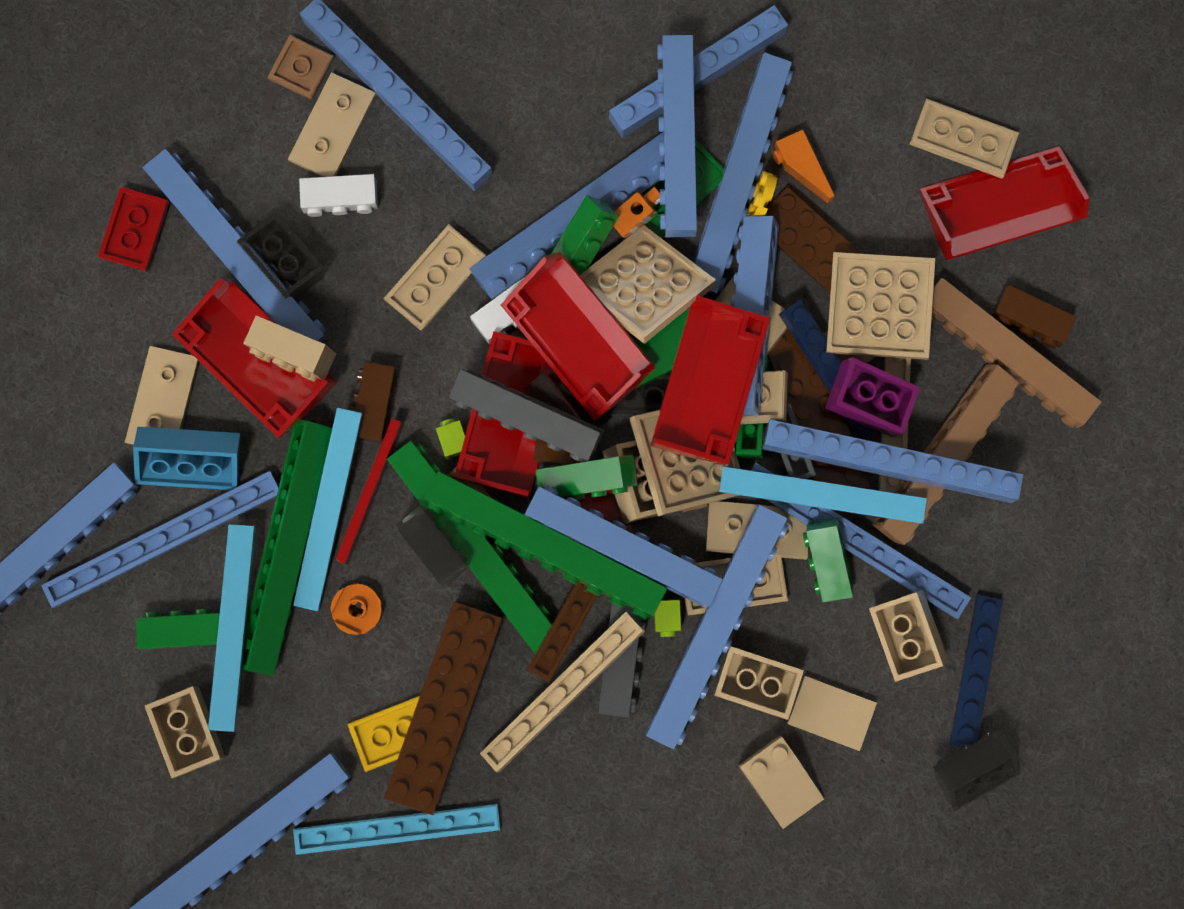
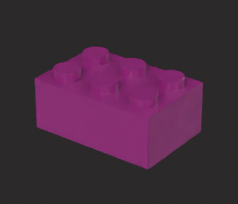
(872, 397)

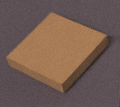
(301, 67)

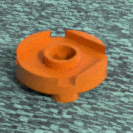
(351, 596)

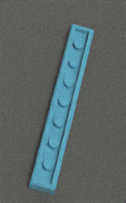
(823, 495)
(328, 509)
(231, 628)
(396, 829)

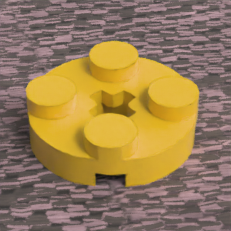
(763, 193)

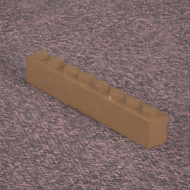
(1012, 354)
(956, 440)

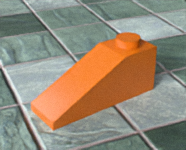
(800, 162)

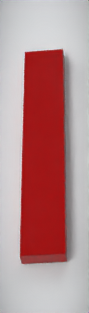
(369, 491)

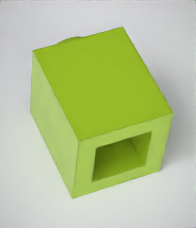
(451, 437)
(667, 618)

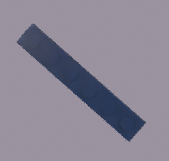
(814, 346)
(976, 671)

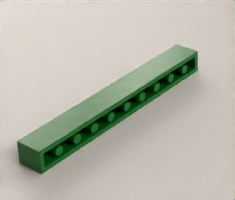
(544, 545)
(285, 547)
(482, 557)

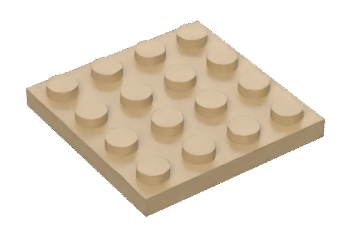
(646, 283)
(881, 305)
(676, 479)

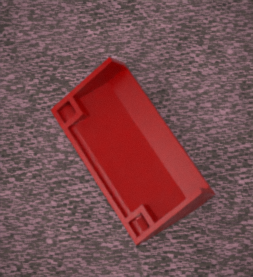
(989, 211)
(577, 335)
(216, 337)
(710, 381)
(491, 452)

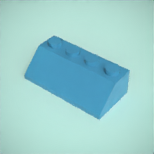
(186, 458)

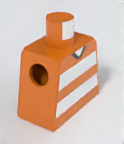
(628, 218)

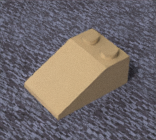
(781, 781)

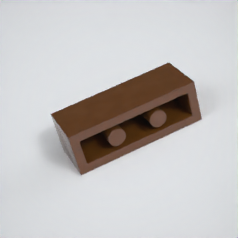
(1033, 317)
(374, 400)

